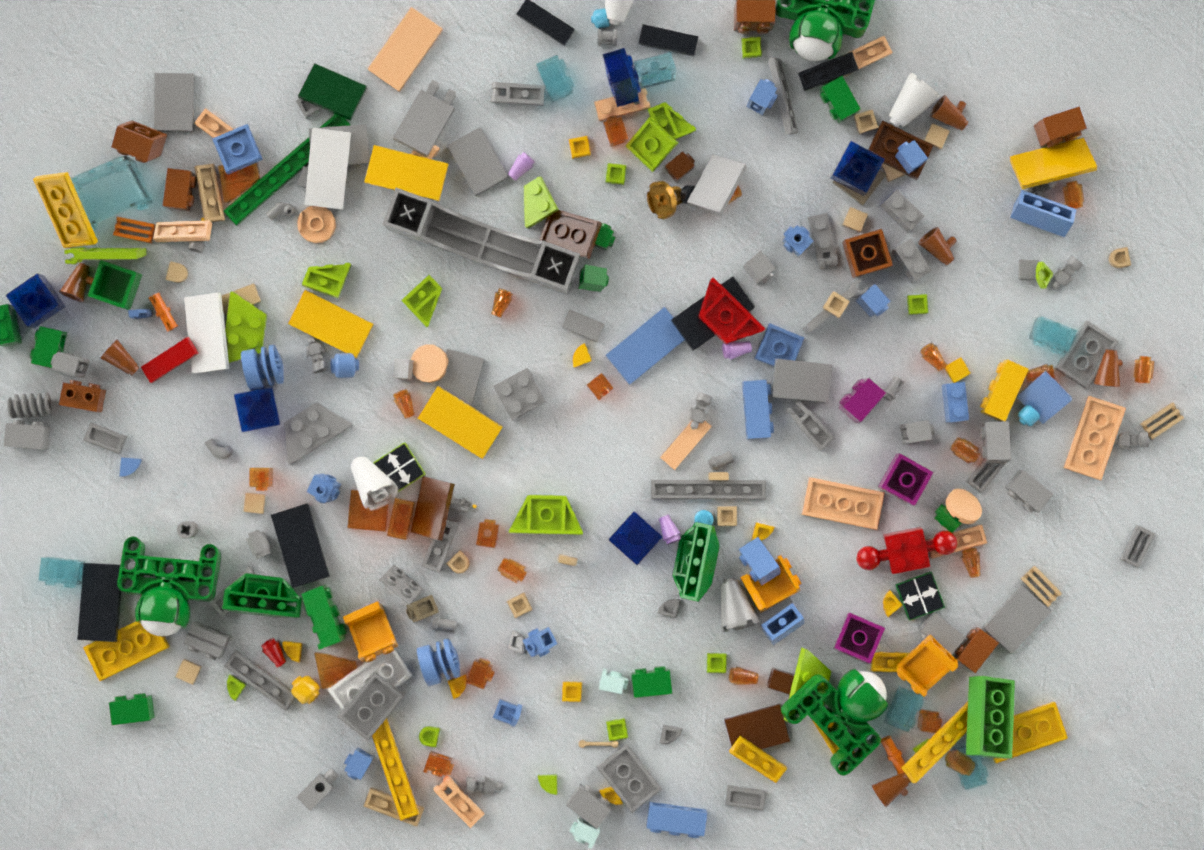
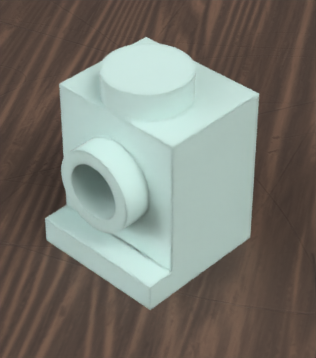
(613, 682)
(584, 832)

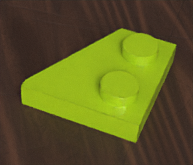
(671, 120)
(537, 202)
(327, 279)
(423, 299)

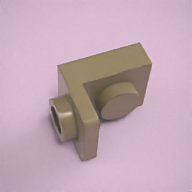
(421, 609)

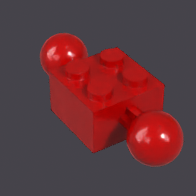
(906, 550)

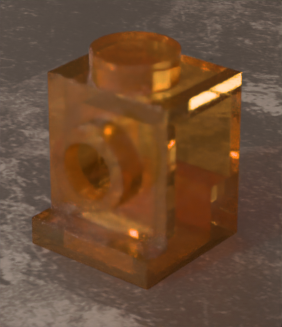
(600, 386)
(490, 541)
(929, 721)
(438, 764)

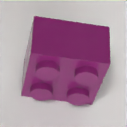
(861, 400)
(905, 479)
(858, 638)

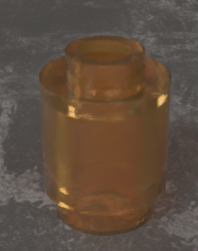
(1073, 194)
(1143, 369)
(965, 450)
(512, 570)
(959, 762)

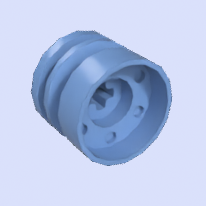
(262, 367)
(437, 662)

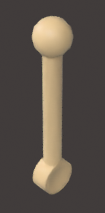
(582, 743)

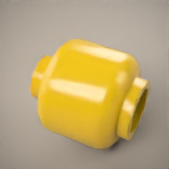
(305, 689)

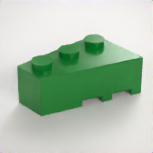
(324, 616)

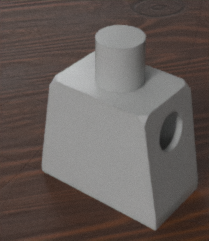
(311, 795)

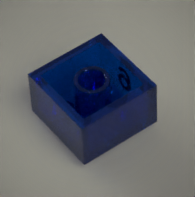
(621, 77)
(857, 168)
(35, 301)
(257, 409)
(635, 537)

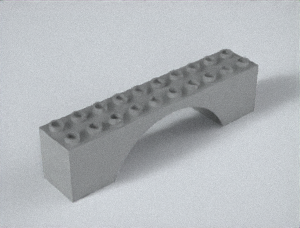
(482, 243)

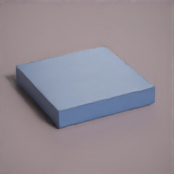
(237, 149)
(778, 344)
(1044, 396)

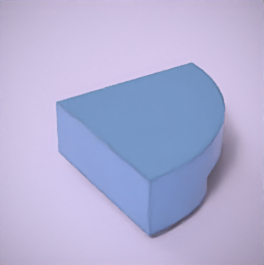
(140, 313)
(129, 466)

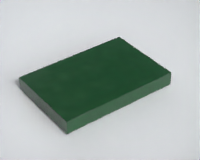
(332, 91)

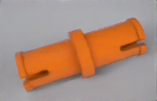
(163, 312)
(893, 753)

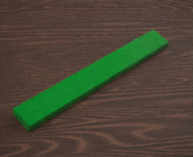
(275, 178)

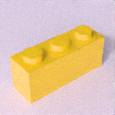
(1003, 390)

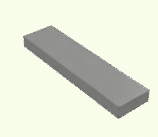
(783, 96)
(260, 680)

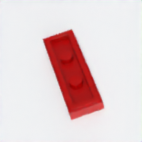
(169, 360)

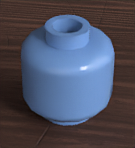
(344, 365)

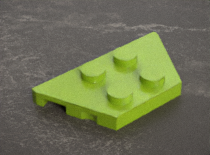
(244, 327)
(546, 516)
(807, 667)

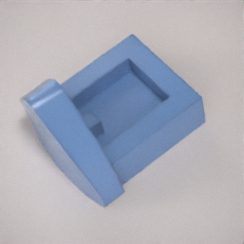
(508, 712)

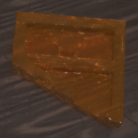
(332, 668)

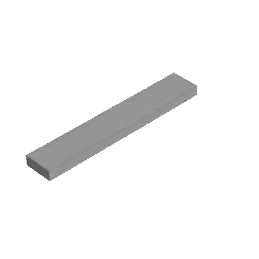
(708, 489)

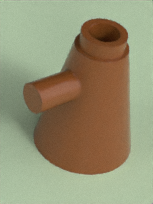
(948, 113)
(937, 245)
(77, 283)
(120, 358)
(1109, 369)
(890, 788)

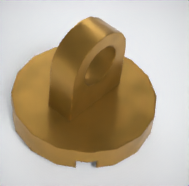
(662, 199)

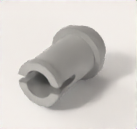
(893, 388)
(721, 460)
(443, 625)

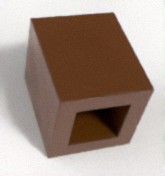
(680, 166)
(780, 680)

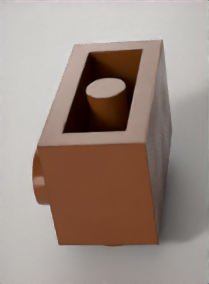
(82, 397)

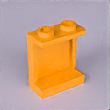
(776, 589)
(371, 631)
(926, 665)

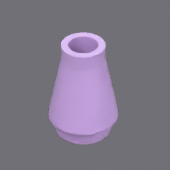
(521, 166)
(736, 349)
(669, 530)

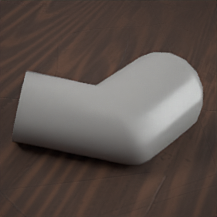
(280, 208)
(218, 452)

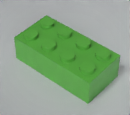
(990, 717)

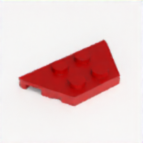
(726, 315)

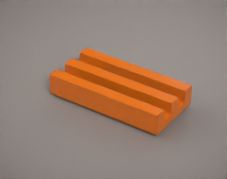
(118, 226)

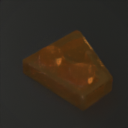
(238, 181)

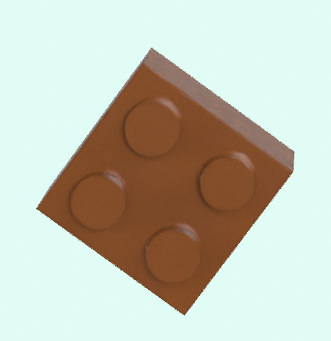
(754, 16)
(1060, 126)
(138, 141)
(867, 253)

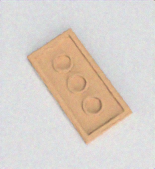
(405, 49)
(1094, 438)
(843, 503)

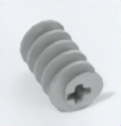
(29, 407)

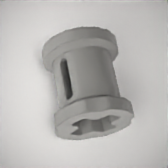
(607, 37)
(182, 527)

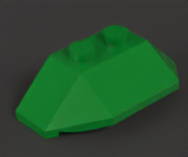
(696, 561)
(262, 597)

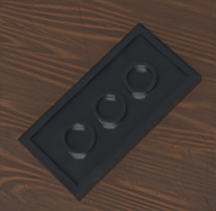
(693, 329)
(300, 545)
(99, 603)

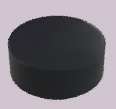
(686, 192)

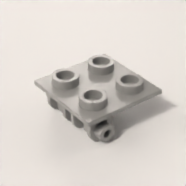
(401, 584)

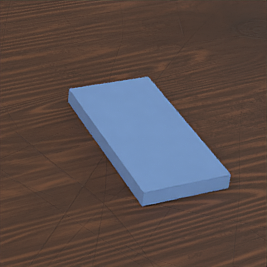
(645, 346)

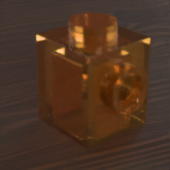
(615, 130)
(260, 478)
(480, 673)

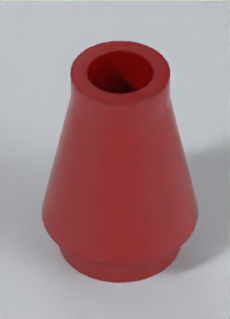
(273, 651)

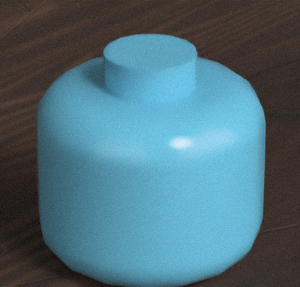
(600, 19)
(1028, 415)
(704, 516)

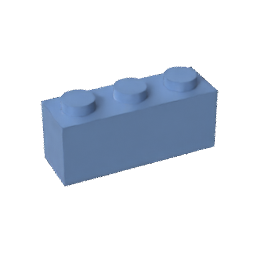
(1043, 213)
(757, 409)
(676, 819)

